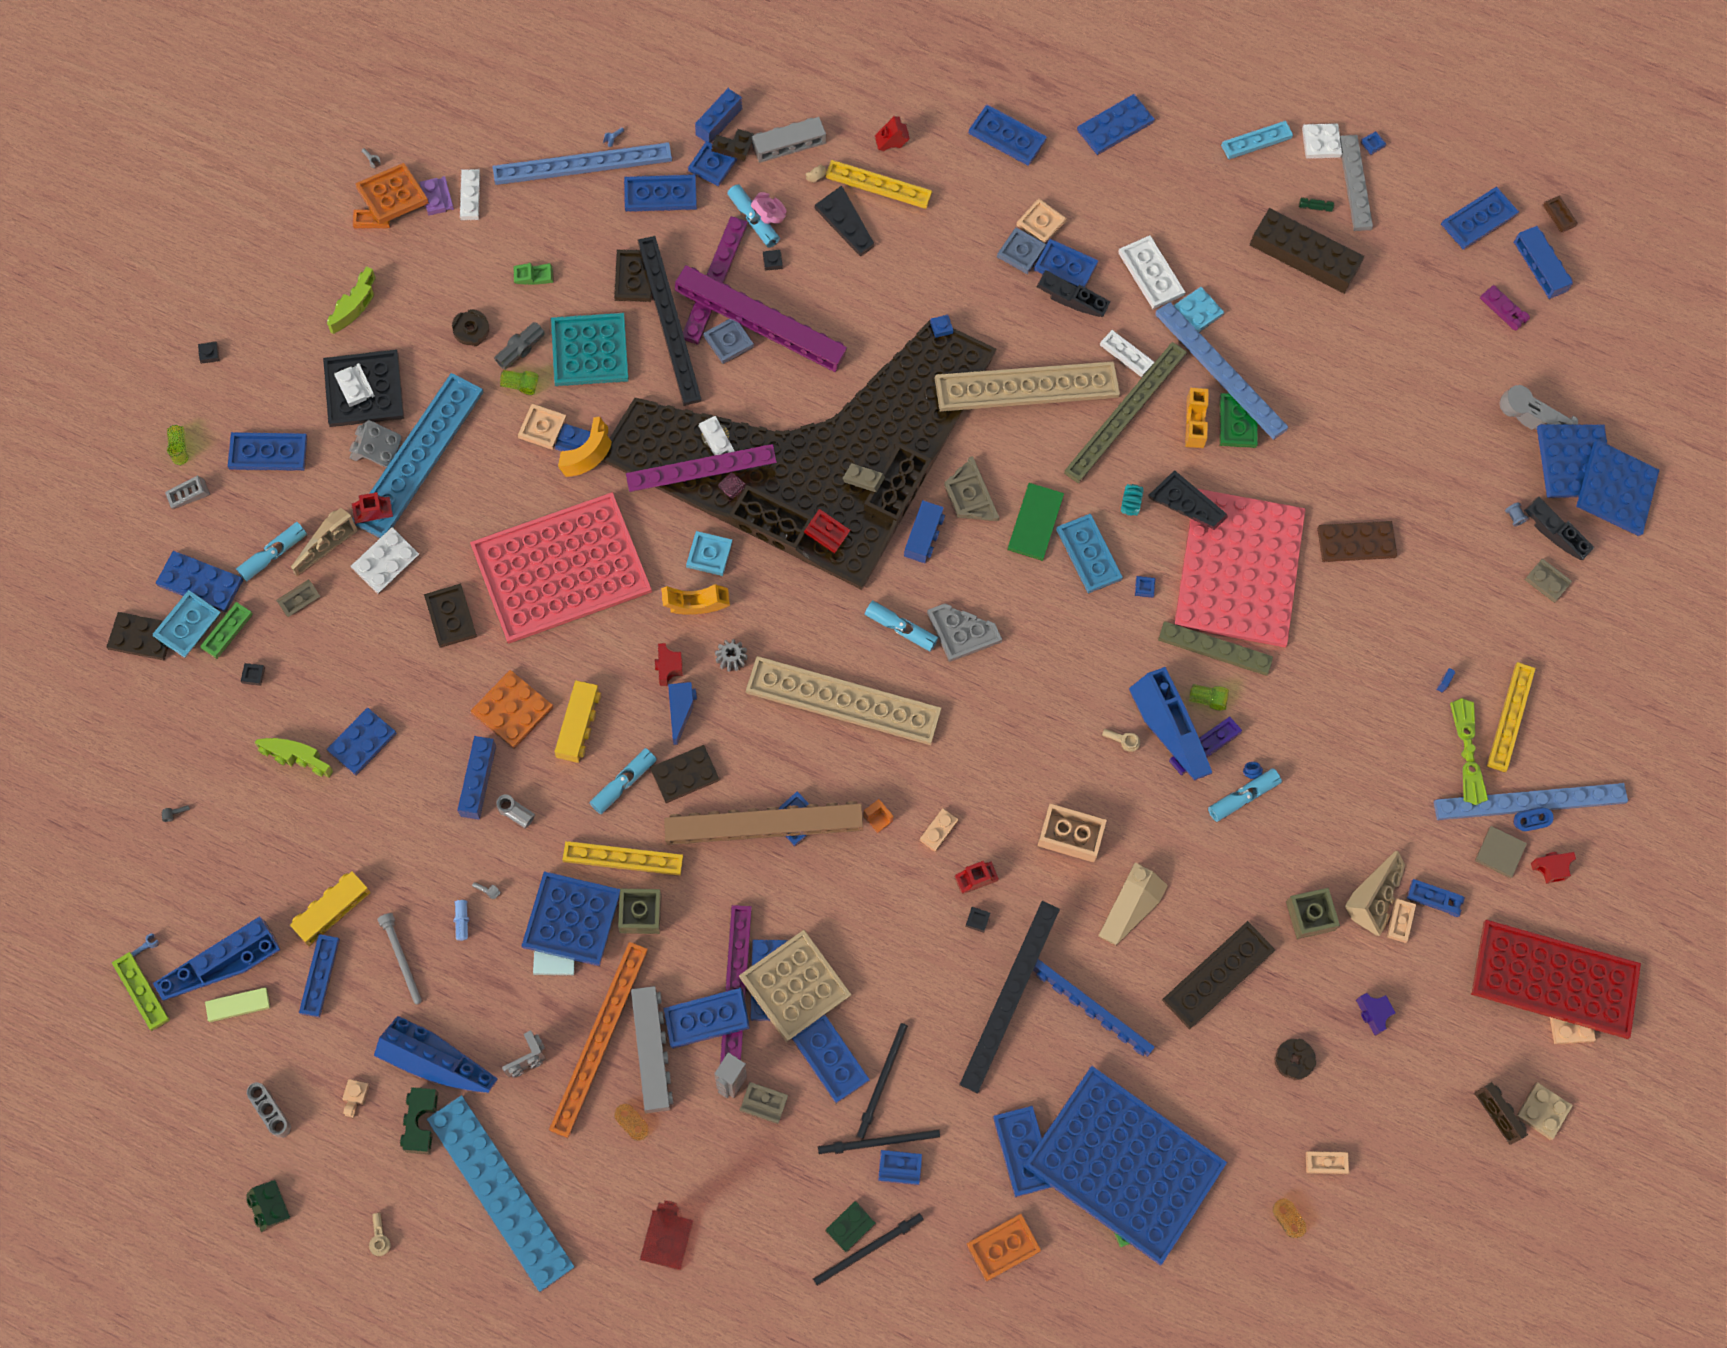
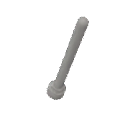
(387, 922)

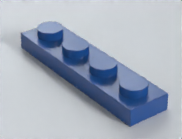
(319, 976)

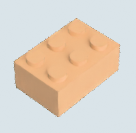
(1072, 833)

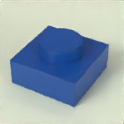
(941, 326)

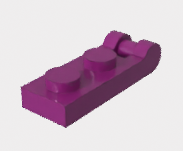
(1504, 307)

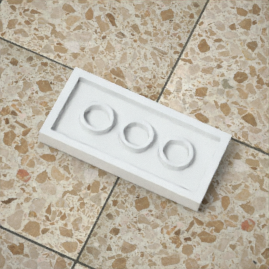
(1151, 272)

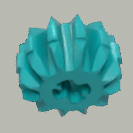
(1132, 499)

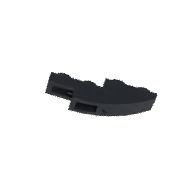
(1074, 297)
(1558, 531)

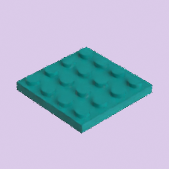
(589, 349)

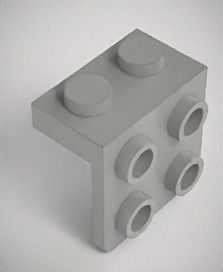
(375, 443)
(531, 1060)

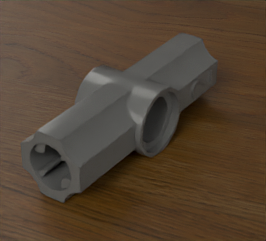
(519, 345)

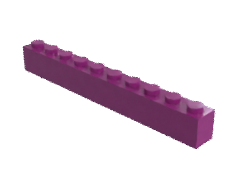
(760, 318)

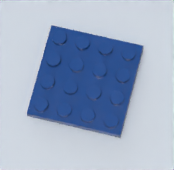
(1566, 455)
(1617, 488)
(571, 918)

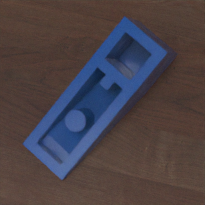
(681, 705)

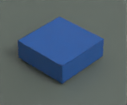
(1373, 143)
(1144, 586)
(1446, 679)

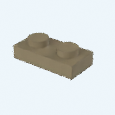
(863, 477)
(298, 598)

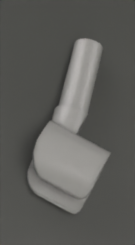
(371, 158)
(492, 892)

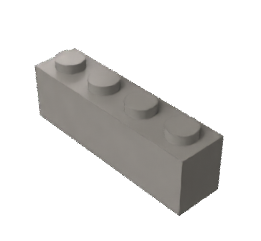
(788, 139)
(730, 1076)

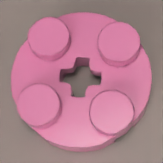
(769, 209)

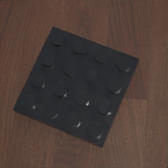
(384, 378)

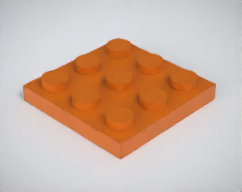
(391, 193)
(511, 709)

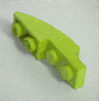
(350, 307)
(290, 751)

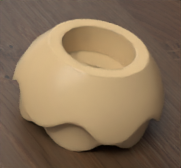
(816, 173)

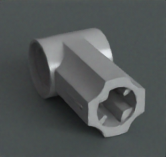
(515, 812)

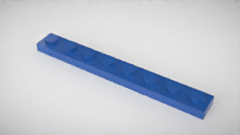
(1093, 1009)

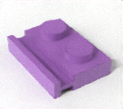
(437, 194)

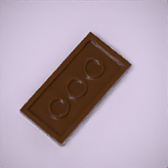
(1357, 541)

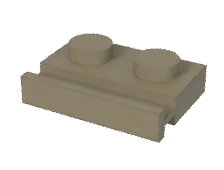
(1548, 580)
(763, 1103)

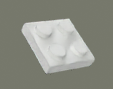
(1321, 141)

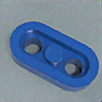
(1532, 819)

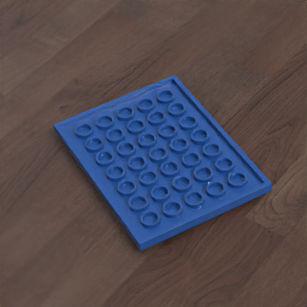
(1125, 1165)

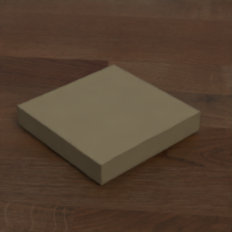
(1500, 852)

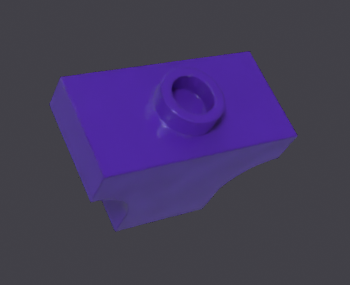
(1375, 1012)

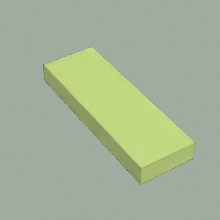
(237, 1004)

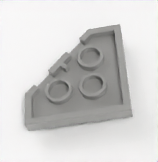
(962, 632)

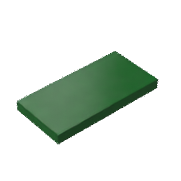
(1035, 521)

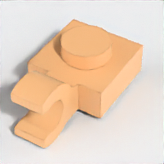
(354, 1094)

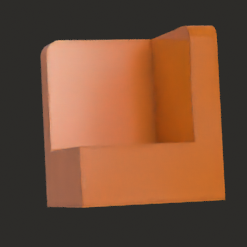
(878, 816)

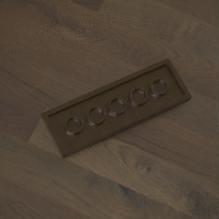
(1218, 975)

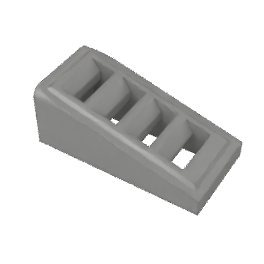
(196, 495)

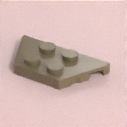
(970, 494)

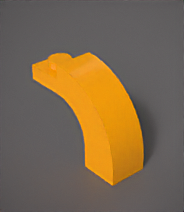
(589, 454)
(695, 602)

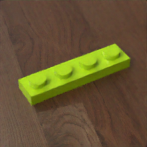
(140, 991)

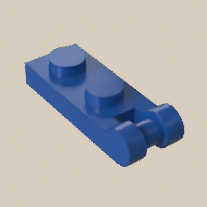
(1435, 897)

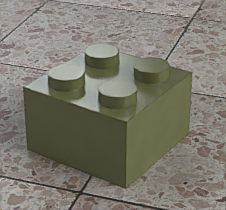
(639, 911)
(1312, 913)

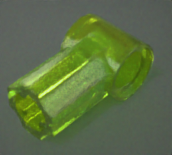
(524, 382)
(177, 444)
(1214, 697)

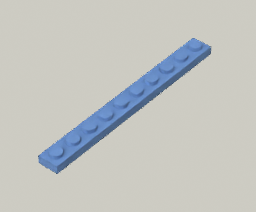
(582, 163)
(1222, 371)
(1516, 802)

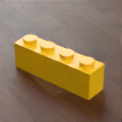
(577, 721)
(329, 908)

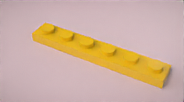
(878, 184)
(1511, 717)
(622, 858)

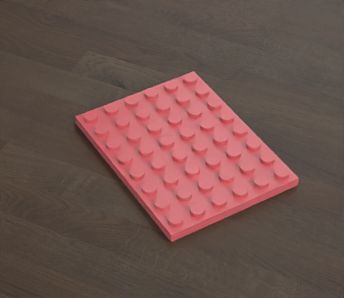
(560, 567)
(1242, 572)

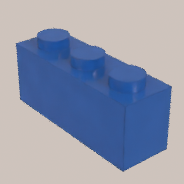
(718, 115)
(924, 532)

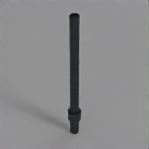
(867, 1117)
(838, 1147)
(902, 1228)

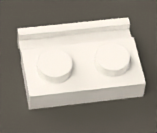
(354, 385)

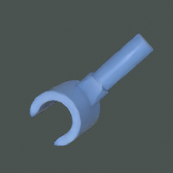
(609, 137)
(147, 944)

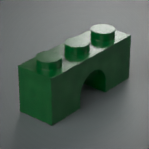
(420, 1102)

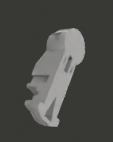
(1530, 411)

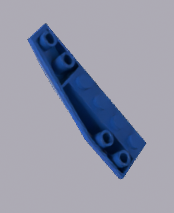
(1169, 720)
(221, 961)
(430, 1057)

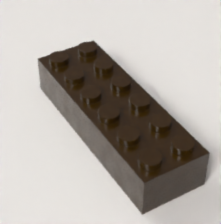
(1306, 250)

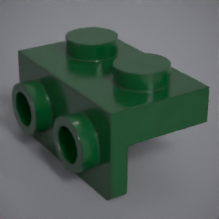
(267, 1205)

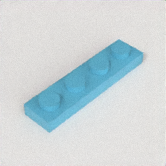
(1257, 140)

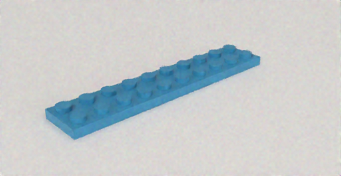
(423, 449)
(500, 1193)

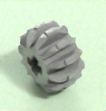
(732, 661)

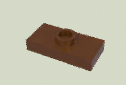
(1560, 214)

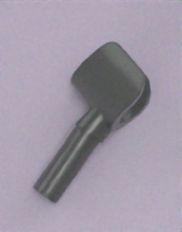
(167, 813)

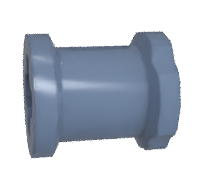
(1516, 514)

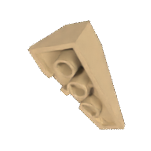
(331, 533)
(1373, 897)
(1136, 899)

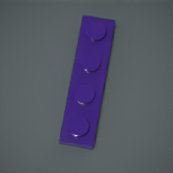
(1213, 740)

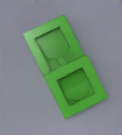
(532, 275)

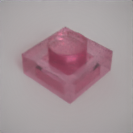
(731, 485)

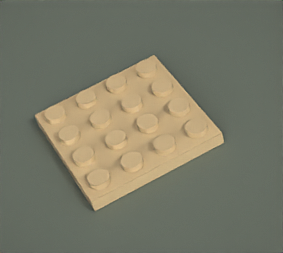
(794, 985)

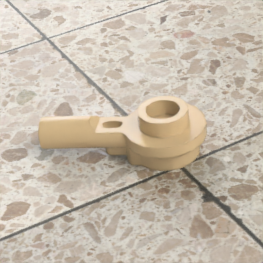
(1129, 741)
(379, 1243)

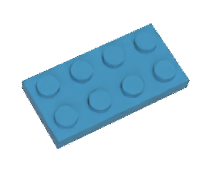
(1089, 553)

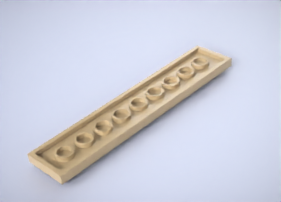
(1026, 386)
(843, 700)

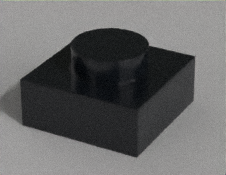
(772, 260)
(208, 352)
(252, 674)
(978, 919)

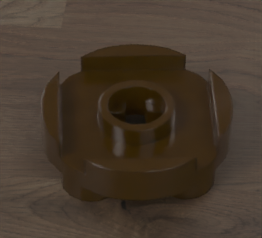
(470, 337)
(1292, 1070)

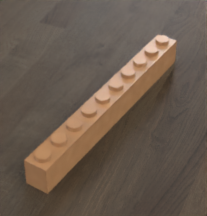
(763, 824)

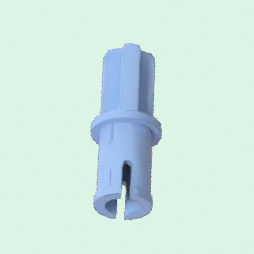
(461, 920)

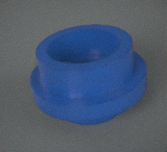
(1252, 770)

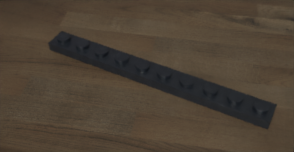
(669, 321)
(1009, 997)

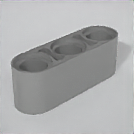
(261, 1103)

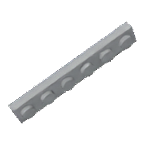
(1355, 183)

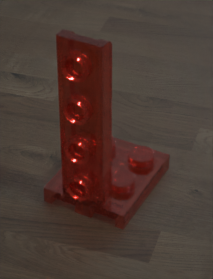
(666, 1236)

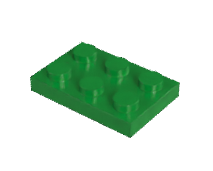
(1236, 425)

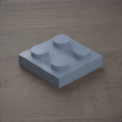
(1021, 250)
(728, 340)

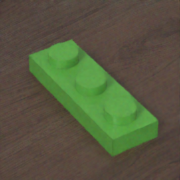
(226, 630)

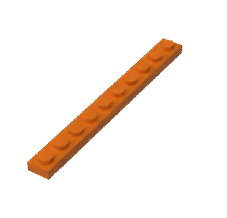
(598, 1040)

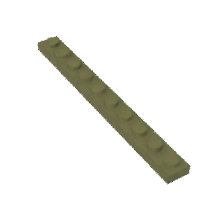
(1125, 412)

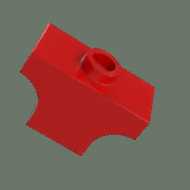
(892, 134)
(371, 507)
(668, 664)
(1554, 866)
(976, 876)

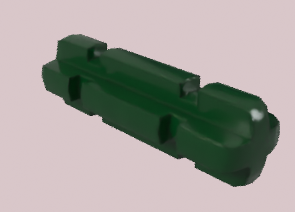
(1316, 204)

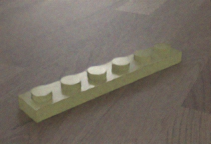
(1215, 648)

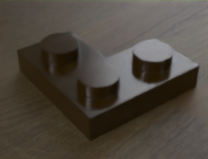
(736, 147)

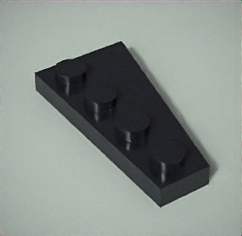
(844, 219)
(1187, 500)

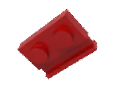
(827, 531)

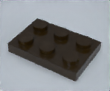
(631, 277)
(450, 615)
(135, 636)
(684, 774)
(1501, 1113)

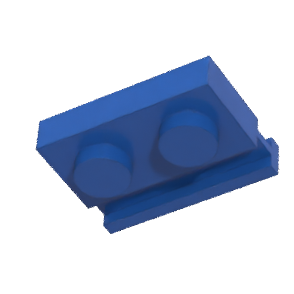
(571, 438)
(900, 1167)

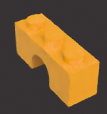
(1195, 418)

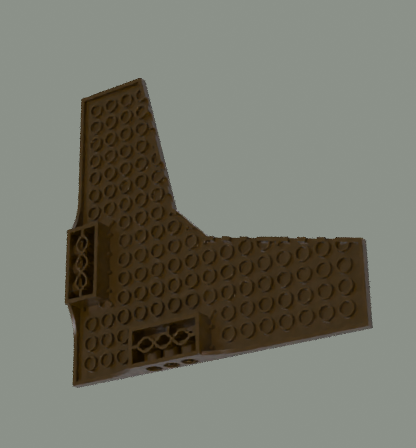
(885, 428)

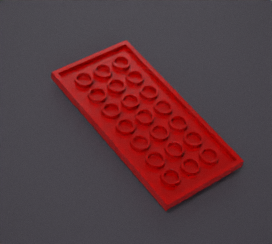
(1556, 979)

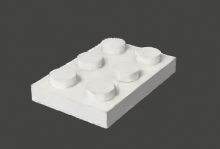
(384, 560)

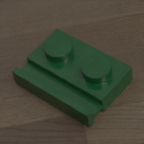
(850, 1226)

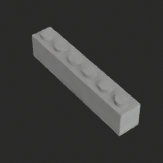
(650, 1049)

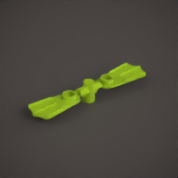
(1473, 783)

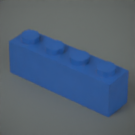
(1543, 262)
(476, 777)

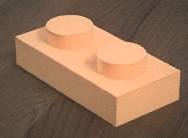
(938, 830)
(1401, 920)
(1327, 1163)

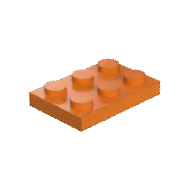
(1003, 1247)

